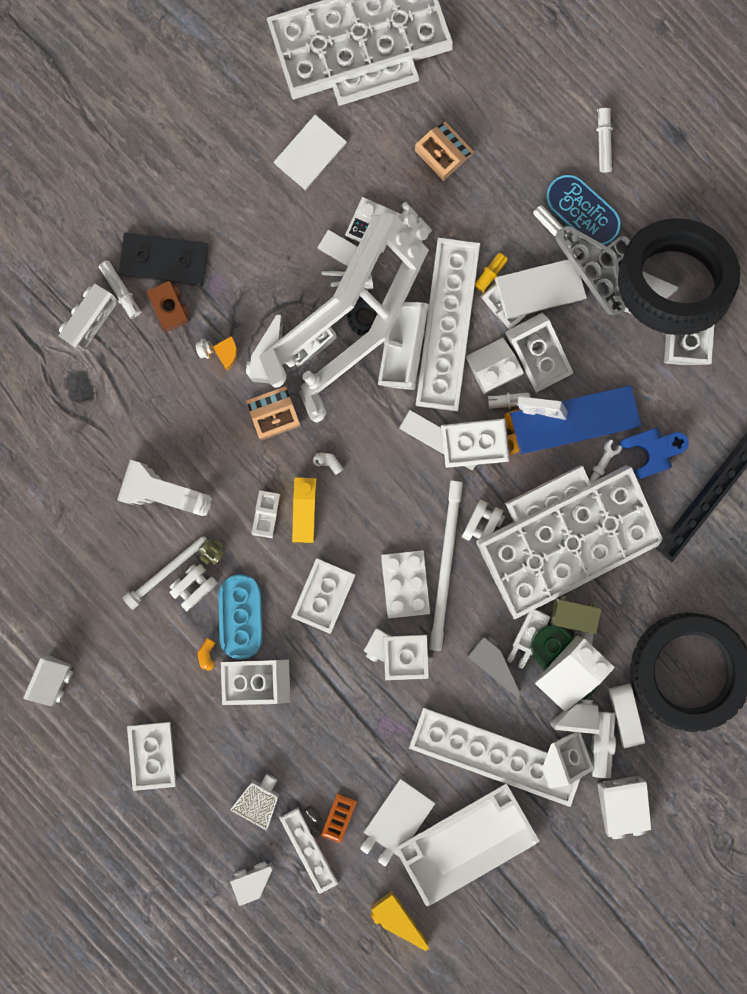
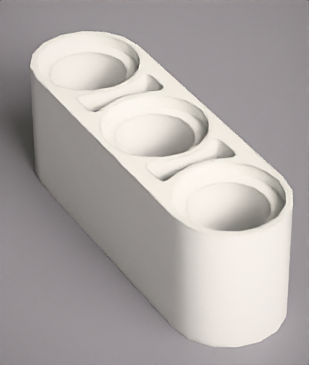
(626, 716)

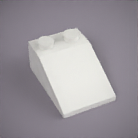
(273, 335)
(539, 352)
(574, 673)
(255, 682)

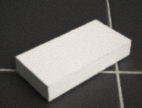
(337, 248)

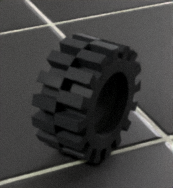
(352, 317)

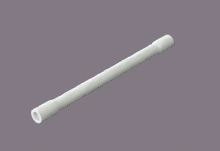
(437, 632)

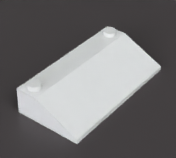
(467, 845)

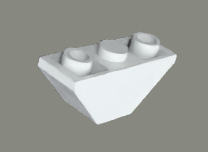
(315, 346)

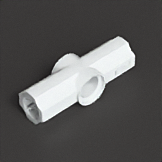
(603, 746)

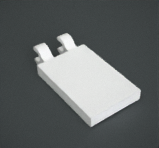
(397, 819)

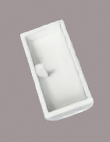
(404, 347)

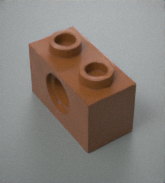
(159, 297)

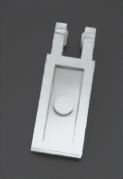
(532, 622)

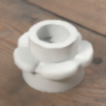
(204, 348)

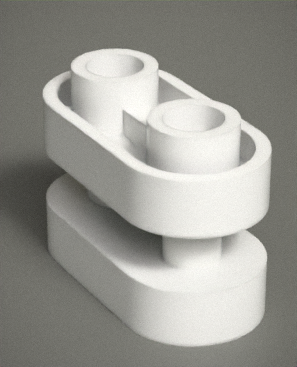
(494, 519)
(179, 587)

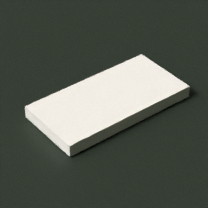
(539, 288)

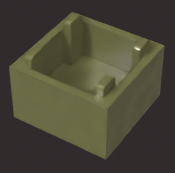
(575, 615)

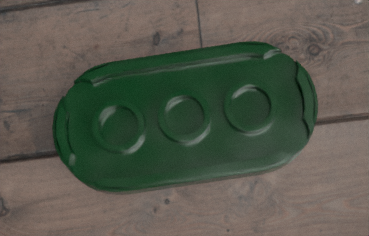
(548, 644)

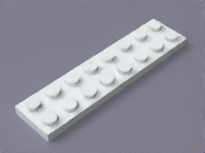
(447, 324)
(487, 755)

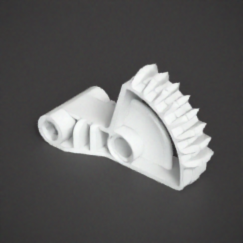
(144, 486)

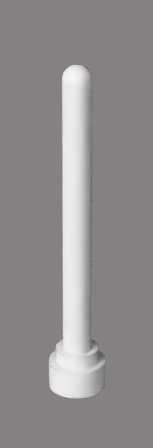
(132, 599)

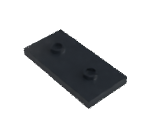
(163, 259)

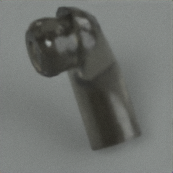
(316, 821)

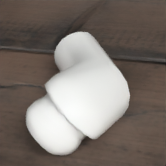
(328, 459)

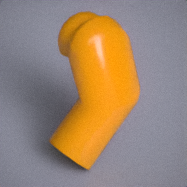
(204, 655)

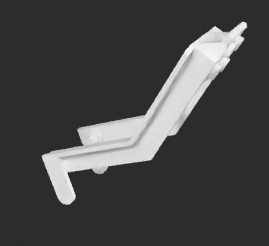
(405, 238)

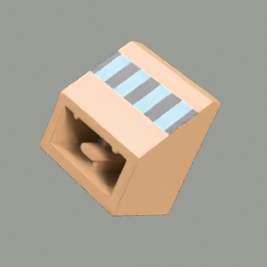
(443, 150)
(273, 413)

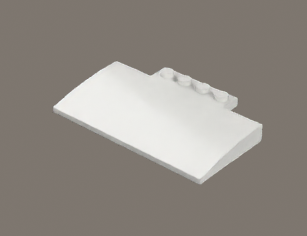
(357, 45)
(568, 537)

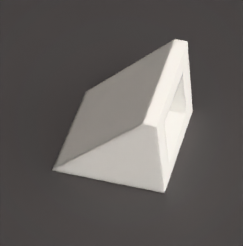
(587, 636)

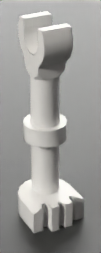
(598, 470)

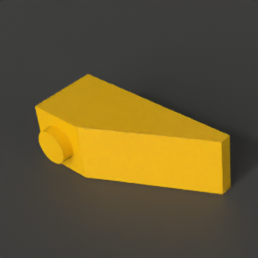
(304, 509)
(394, 918)

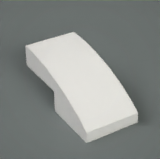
(492, 299)
(265, 514)

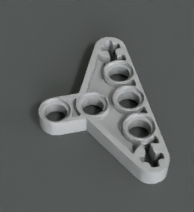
(592, 256)

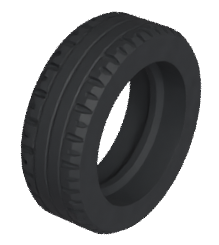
(689, 238)
(644, 681)

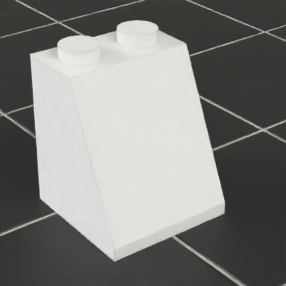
(625, 806)

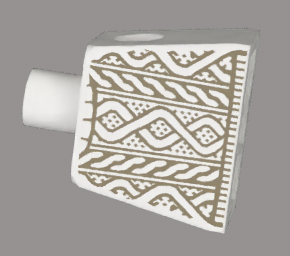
(258, 802)

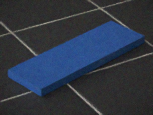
(586, 419)

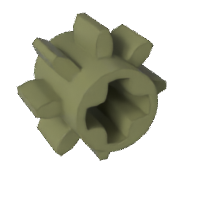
(211, 551)

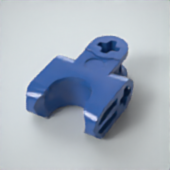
(657, 450)

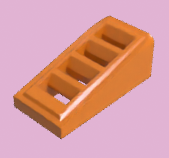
(333, 836)

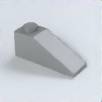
(491, 660)

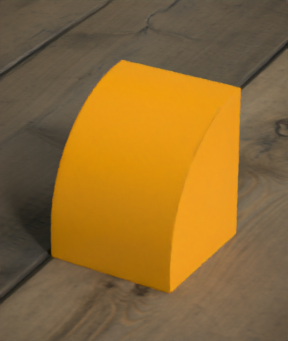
(227, 352)

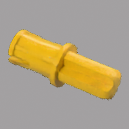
(491, 272)

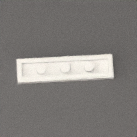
(425, 432)
(308, 850)

